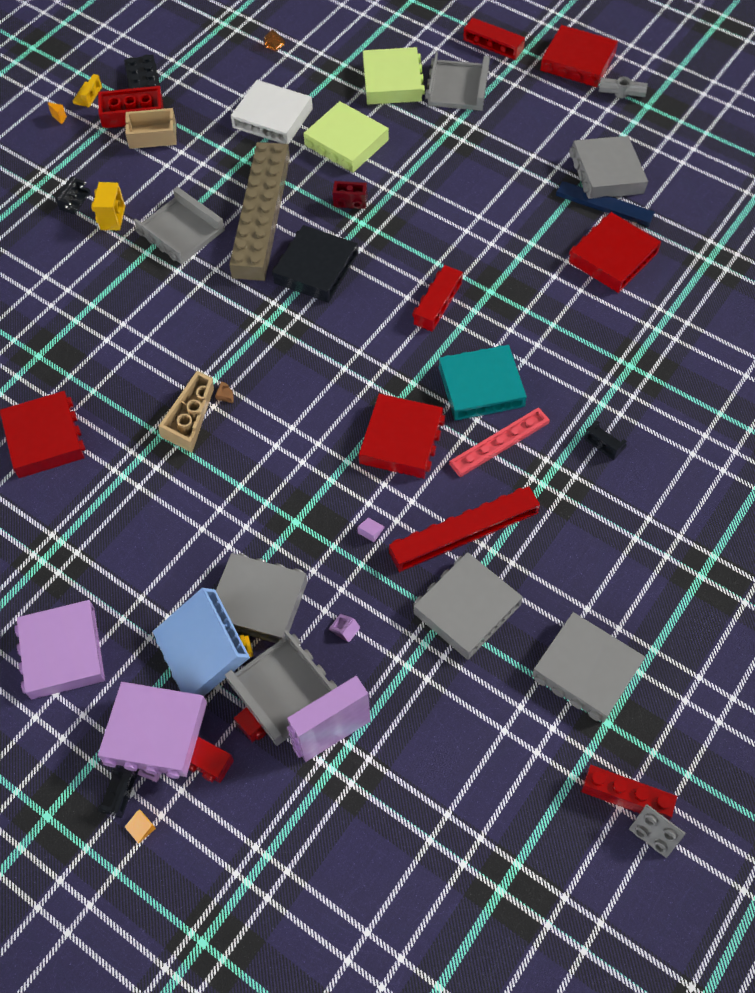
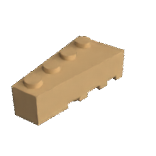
(186, 415)

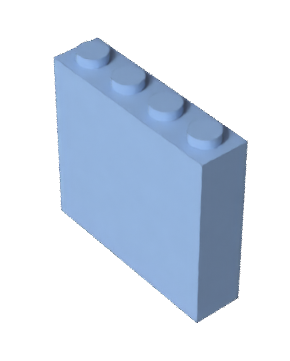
(200, 643)

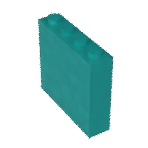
(482, 382)

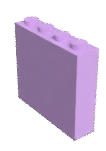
(59, 650)
(329, 719)
(152, 730)

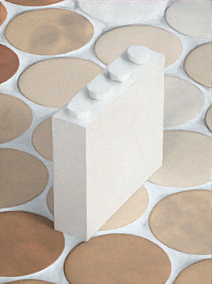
(272, 112)

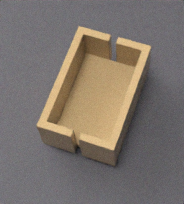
(150, 128)

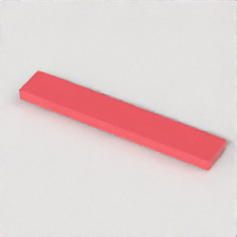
(499, 442)

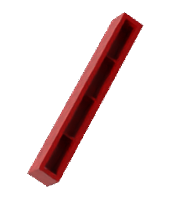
(463, 528)

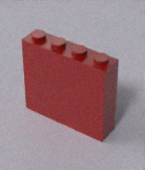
(579, 55)
(614, 252)
(42, 434)
(402, 436)

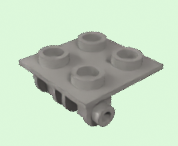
(657, 831)

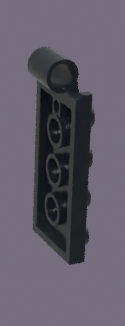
(141, 72)

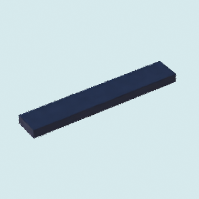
(606, 204)

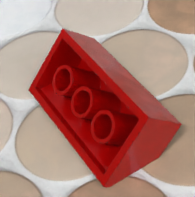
(115, 104)

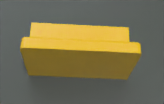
(88, 92)

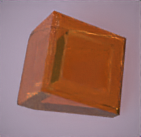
(273, 41)

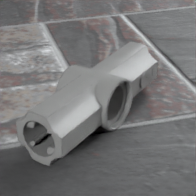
(623, 87)

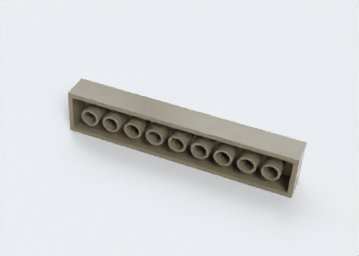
(260, 212)

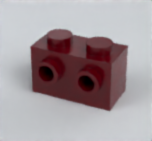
(350, 194)

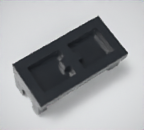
(72, 195)
(604, 441)
(118, 792)

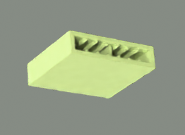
(393, 75)
(346, 136)

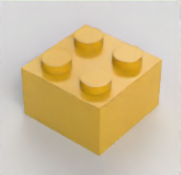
(108, 206)

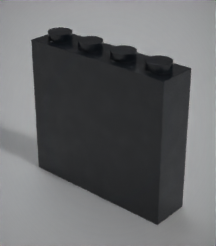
(315, 263)

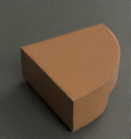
(224, 393)

